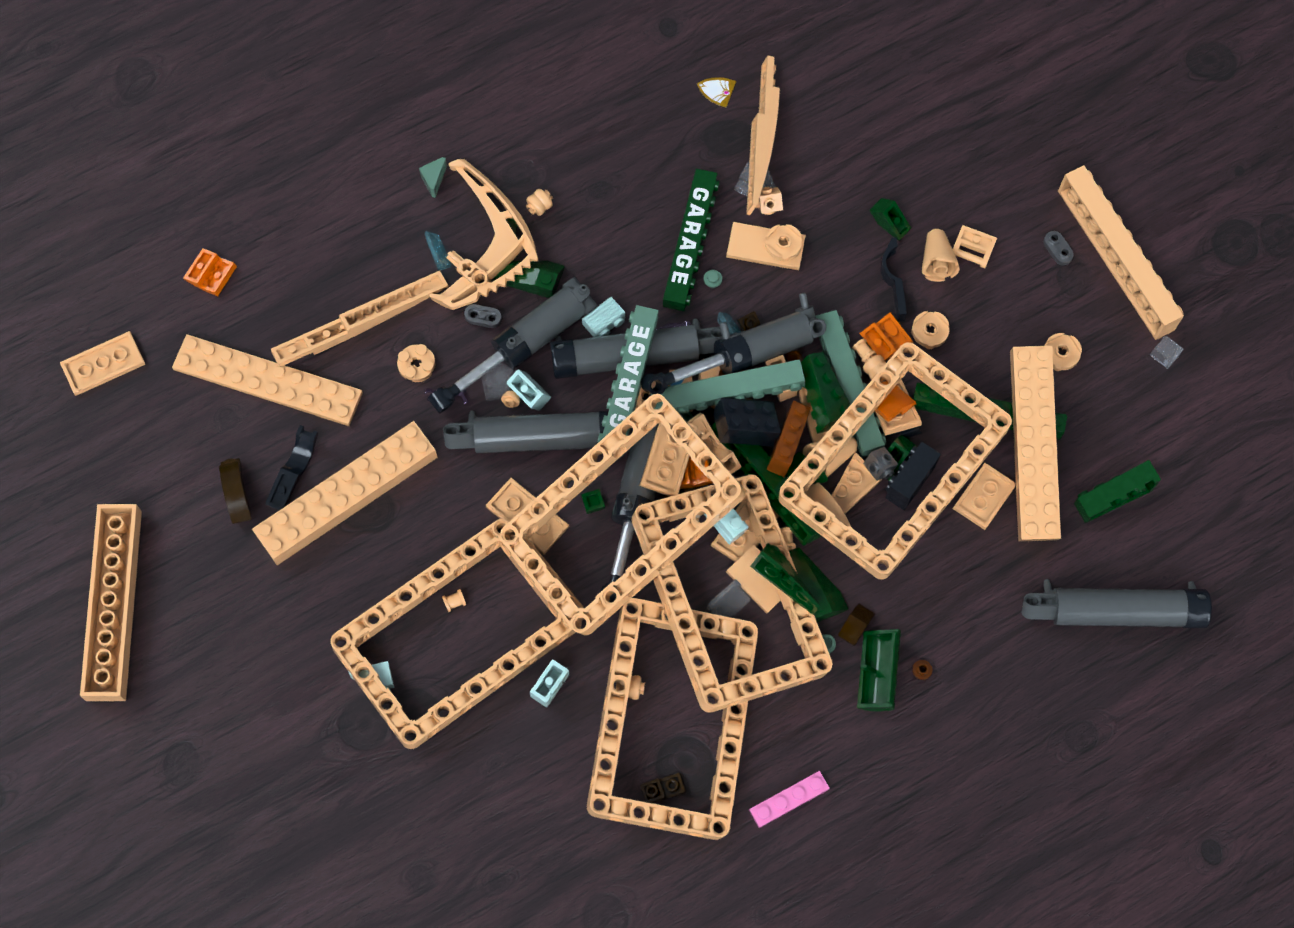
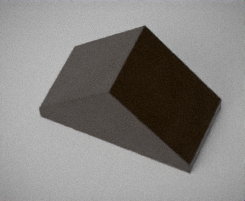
(856, 624)

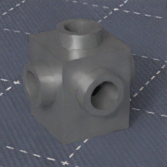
(880, 464)

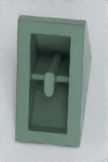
(433, 174)

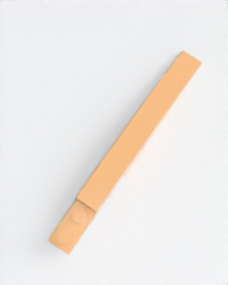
(762, 133)
(359, 319)

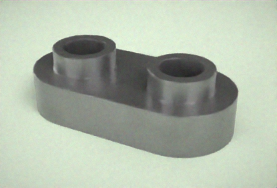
(1057, 247)
(483, 315)

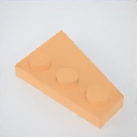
(854, 484)

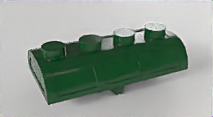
(879, 670)

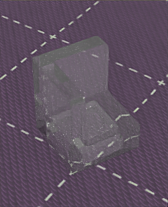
(1166, 352)

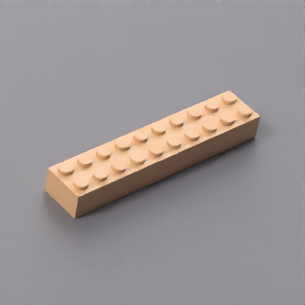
(1120, 252)
(1035, 443)
(345, 493)
(111, 603)

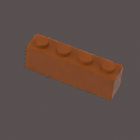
(788, 439)

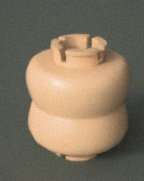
(539, 202)
(873, 365)
(636, 687)

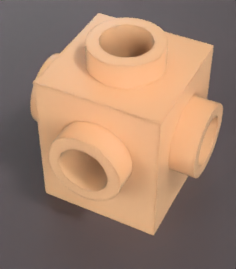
(770, 201)

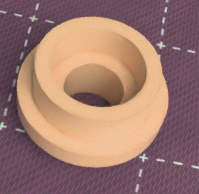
(510, 399)

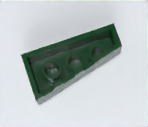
(823, 391)
(1117, 491)

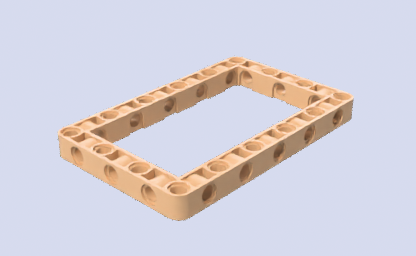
(953, 390)
(583, 474)
(421, 588)
(678, 609)
(614, 710)

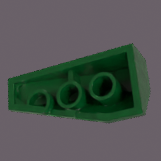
(539, 279)
(779, 572)
(822, 589)

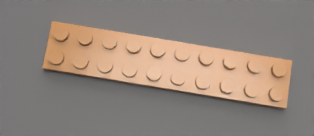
(267, 380)

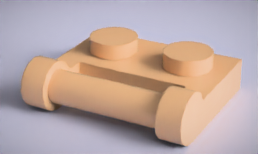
(975, 241)

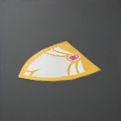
(717, 90)

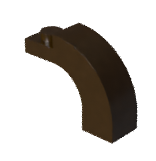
(234, 490)

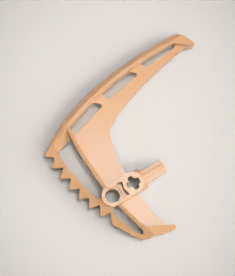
(500, 253)

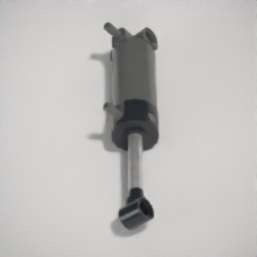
(525, 337)
(751, 347)
(628, 499)

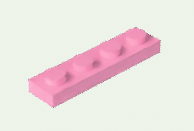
(789, 799)

